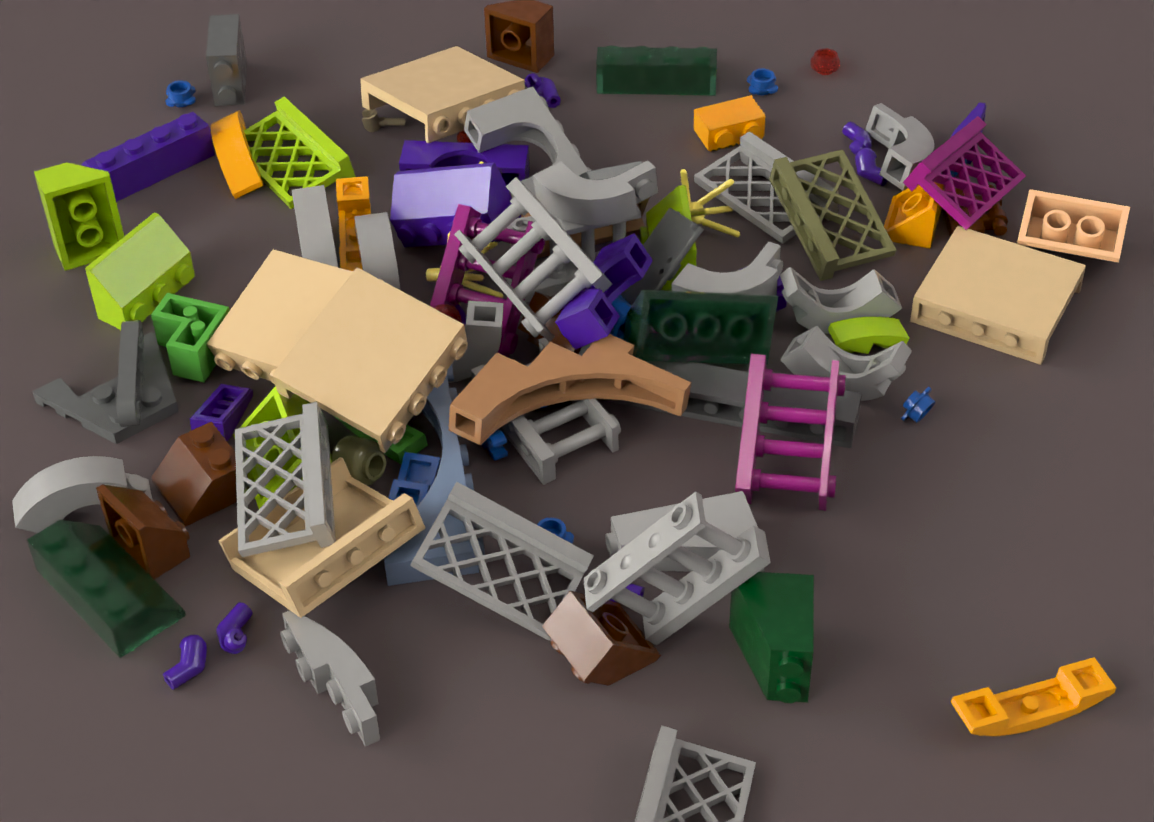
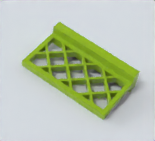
(309, 141)

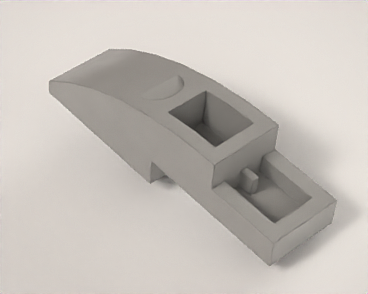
(335, 668)

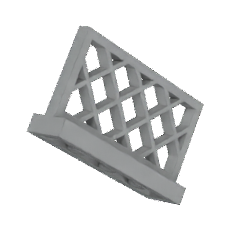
(759, 160)
(316, 482)
(510, 531)
(665, 765)

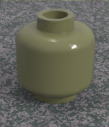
(361, 457)

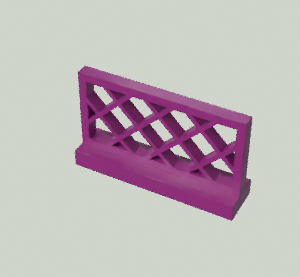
(951, 157)

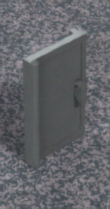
(667, 248)

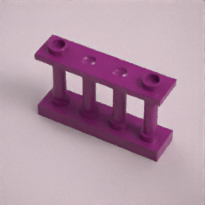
(454, 264)
(759, 412)

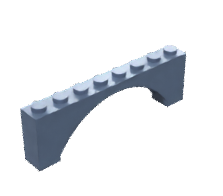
(449, 472)

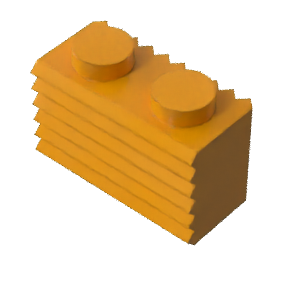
(727, 121)

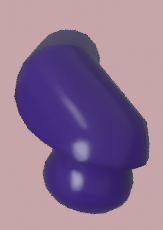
(191, 661)

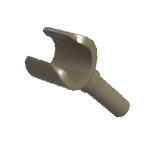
(373, 122)

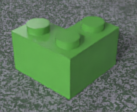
(184, 329)

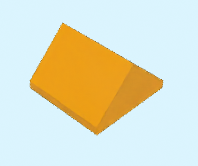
(913, 217)

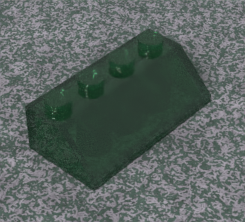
(656, 70)
(700, 326)
(103, 584)

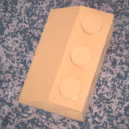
(1073, 225)

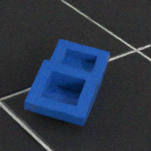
(415, 476)

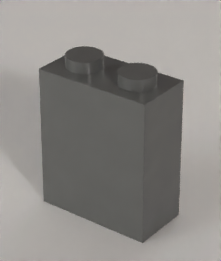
(226, 59)

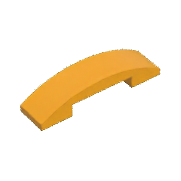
(234, 154)
(352, 201)
(1037, 704)

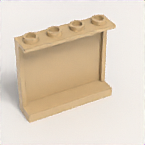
(439, 89)
(997, 294)
(274, 313)
(372, 357)
(307, 575)

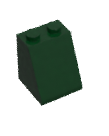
(776, 632)

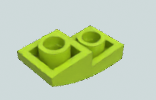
(861, 332)

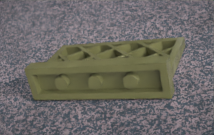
(809, 227)

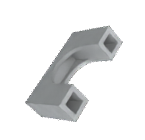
(522, 118)

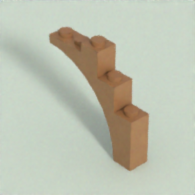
(558, 375)

